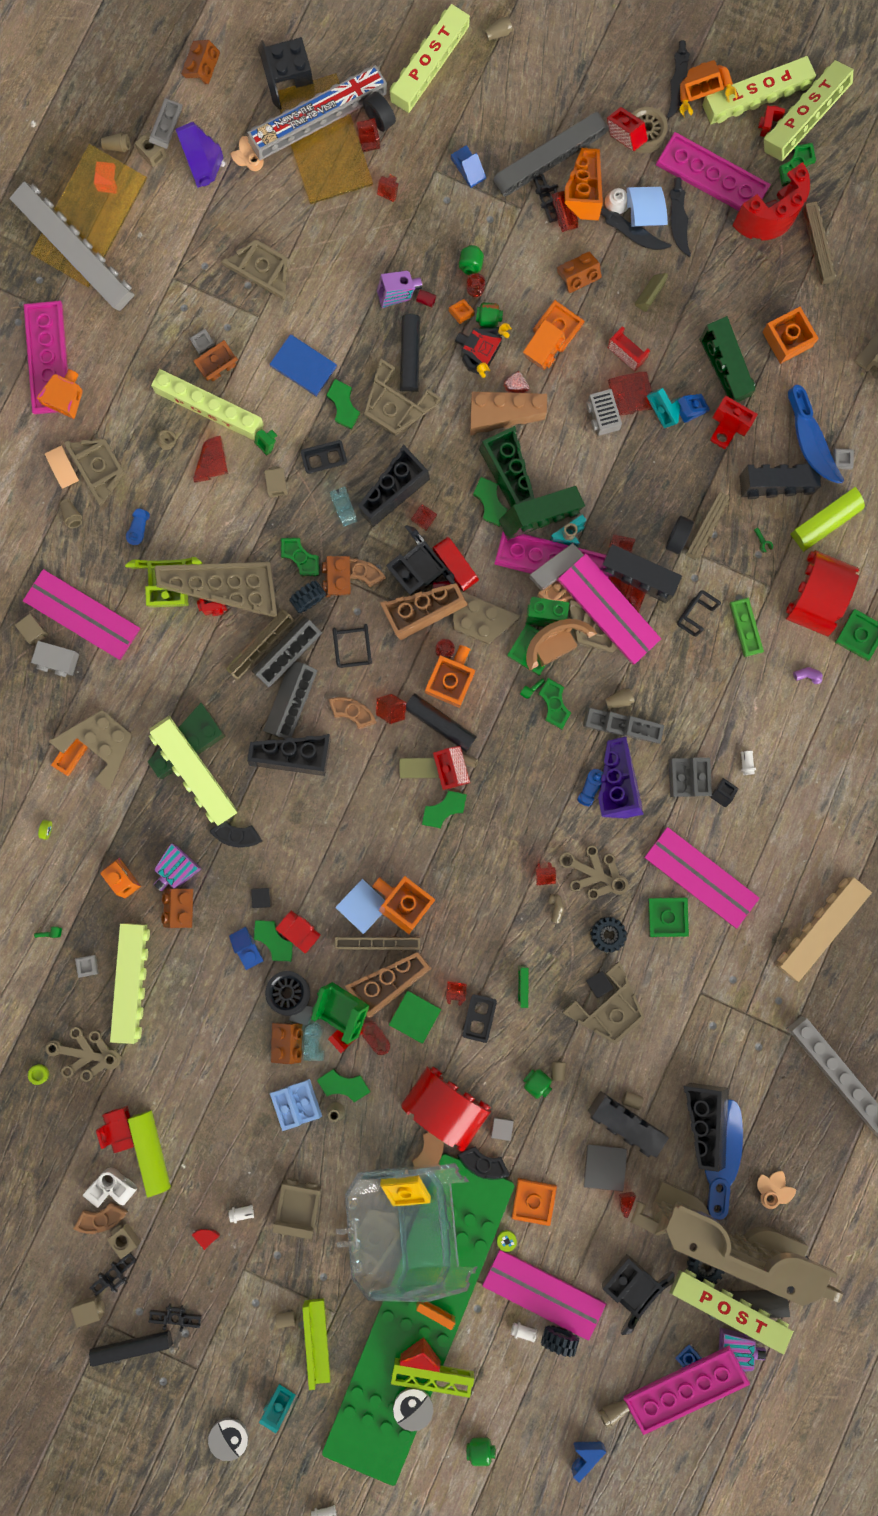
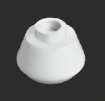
(616, 201)

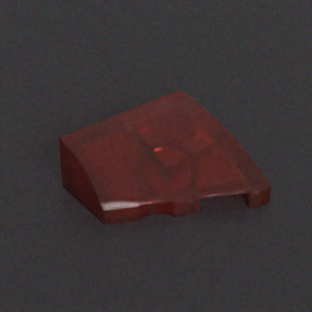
(211, 460)

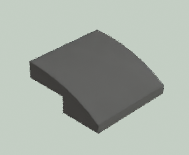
(690, 777)
(605, 1168)

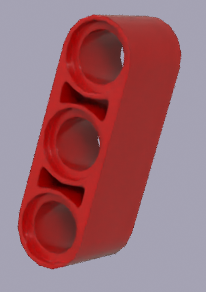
(456, 563)

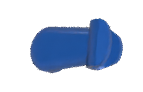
(136, 531)
(591, 787)

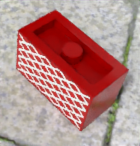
(627, 129)
(627, 350)
(451, 767)

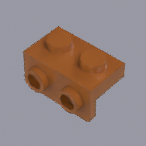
(201, 60)
(580, 271)
(215, 361)
(336, 575)
(177, 908)
(286, 1043)

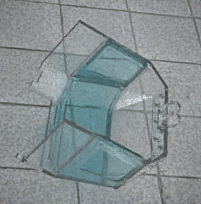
(409, 1248)

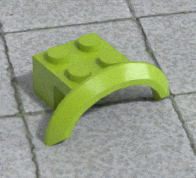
(158, 596)

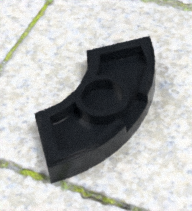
(236, 836)
(483, 1166)

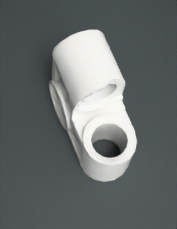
(120, 1189)

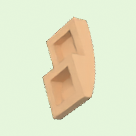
(61, 467)

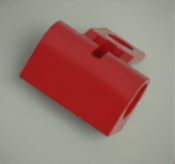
(732, 419)
(298, 931)
(116, 1130)

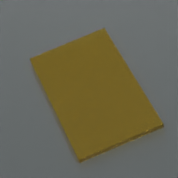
(330, 157)
(95, 204)

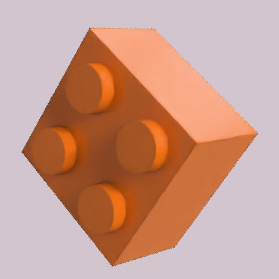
(790, 335)
(545, 345)

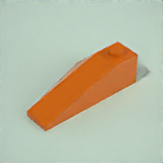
(584, 186)

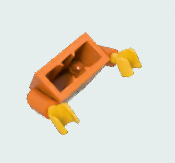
(703, 81)

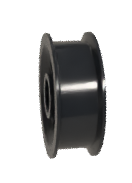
(272, 986)

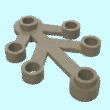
(597, 874)
(86, 1054)

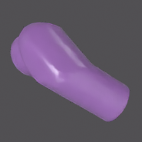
(809, 672)

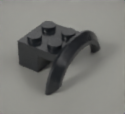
(285, 62)
(418, 566)
(634, 1289)

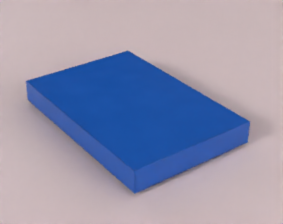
(303, 365)

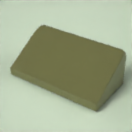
(651, 291)
(418, 768)

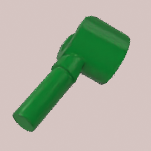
(762, 540)
(527, 692)
(55, 932)

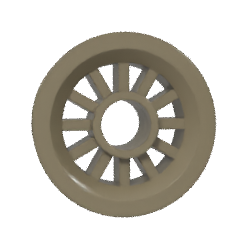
(657, 127)

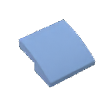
(647, 206)
(361, 906)
(296, 1105)

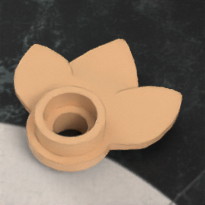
(245, 154)
(776, 1187)

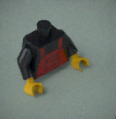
(481, 347)

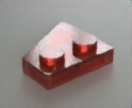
(566, 217)

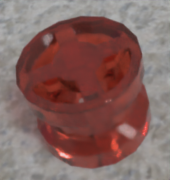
(473, 281)
(445, 645)

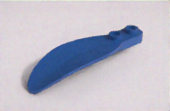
(811, 437)
(733, 1157)

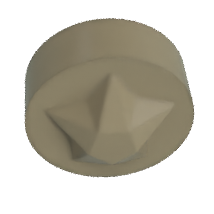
(166, 439)

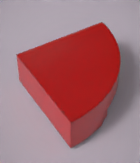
(205, 1237)

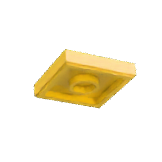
(405, 1191)

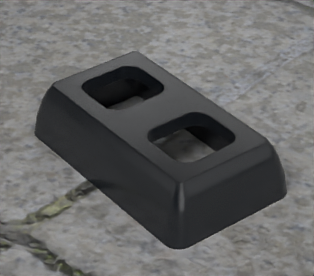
(322, 451)
(486, 1018)

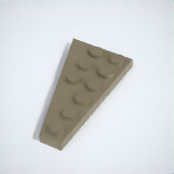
(231, 584)

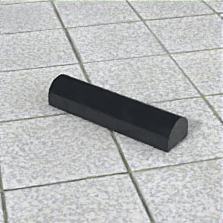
(410, 353)
(440, 722)
(130, 1348)

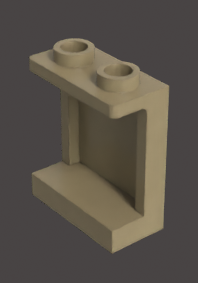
(297, 1208)

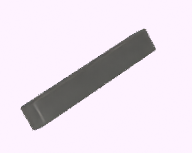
(550, 154)

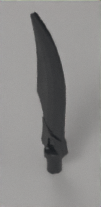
(681, 61)
(679, 218)
(636, 234)

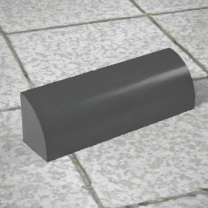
(286, 652)
(290, 700)
(764, 1300)

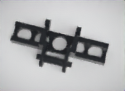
(546, 188)
(115, 1266)
(168, 1314)

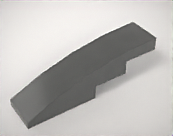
(623, 725)

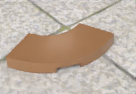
(365, 572)
(353, 710)
(431, 1151)
(101, 1220)

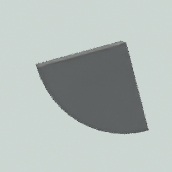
(302, 1017)

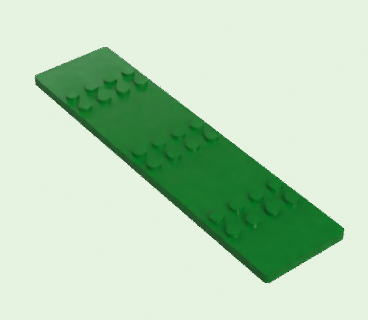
(365, 1426)

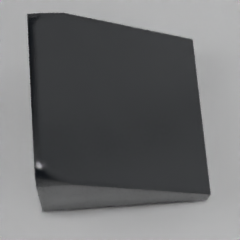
(724, 793)
(261, 898)
(599, 984)

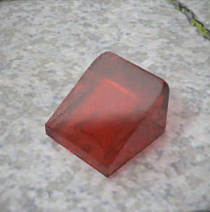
(516, 383)
(626, 1202)

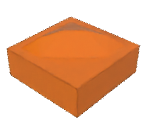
(461, 311)

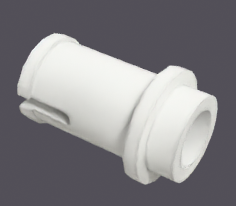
(747, 763)
(241, 1213)
(523, 1332)
(329, 1511)

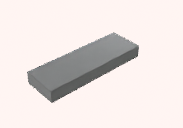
(165, 123)
(556, 567)

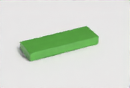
(746, 627)

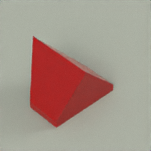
(420, 1357)

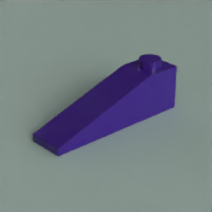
(200, 152)
(619, 787)

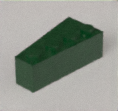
(727, 359)
(507, 466)
(541, 512)
(201, 733)

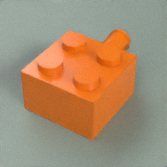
(451, 678)
(404, 903)

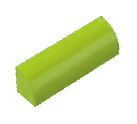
(828, 519)
(149, 1153)

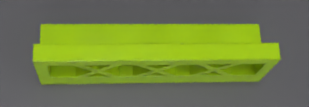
(316, 1342)
(446, 1374)

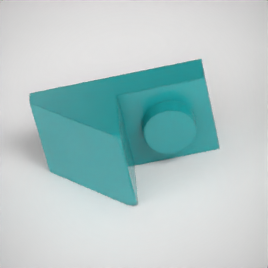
(666, 410)
(558, 536)
(277, 1408)

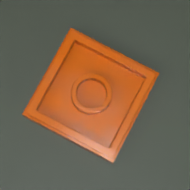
(563, 320)
(534, 1202)

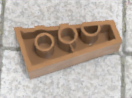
(503, 409)
(420, 610)
(389, 982)

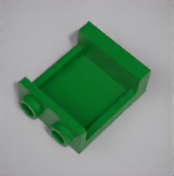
(546, 611)
(340, 1010)

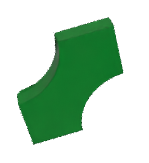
(801, 153)
(340, 396)
(487, 493)
(293, 550)
(556, 711)
(452, 804)
(279, 947)
(352, 1087)

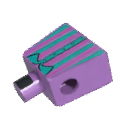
(396, 288)
(175, 868)
(743, 1348)

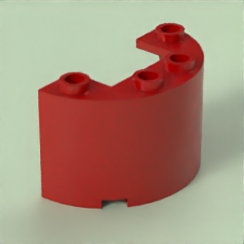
(769, 223)
(823, 593)
(445, 1110)

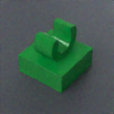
(265, 441)

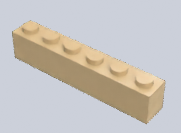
(823, 929)

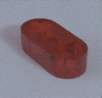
(372, 1041)

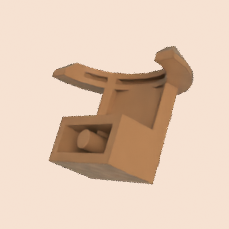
(555, 641)

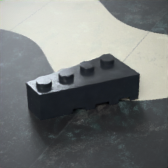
(778, 480)
(394, 486)
(641, 573)
(292, 754)
(709, 1123)
(627, 1124)

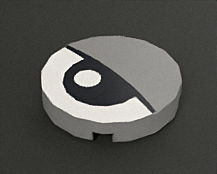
(413, 1409)
(228, 1439)

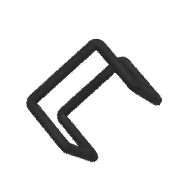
(696, 599)
(365, 629)

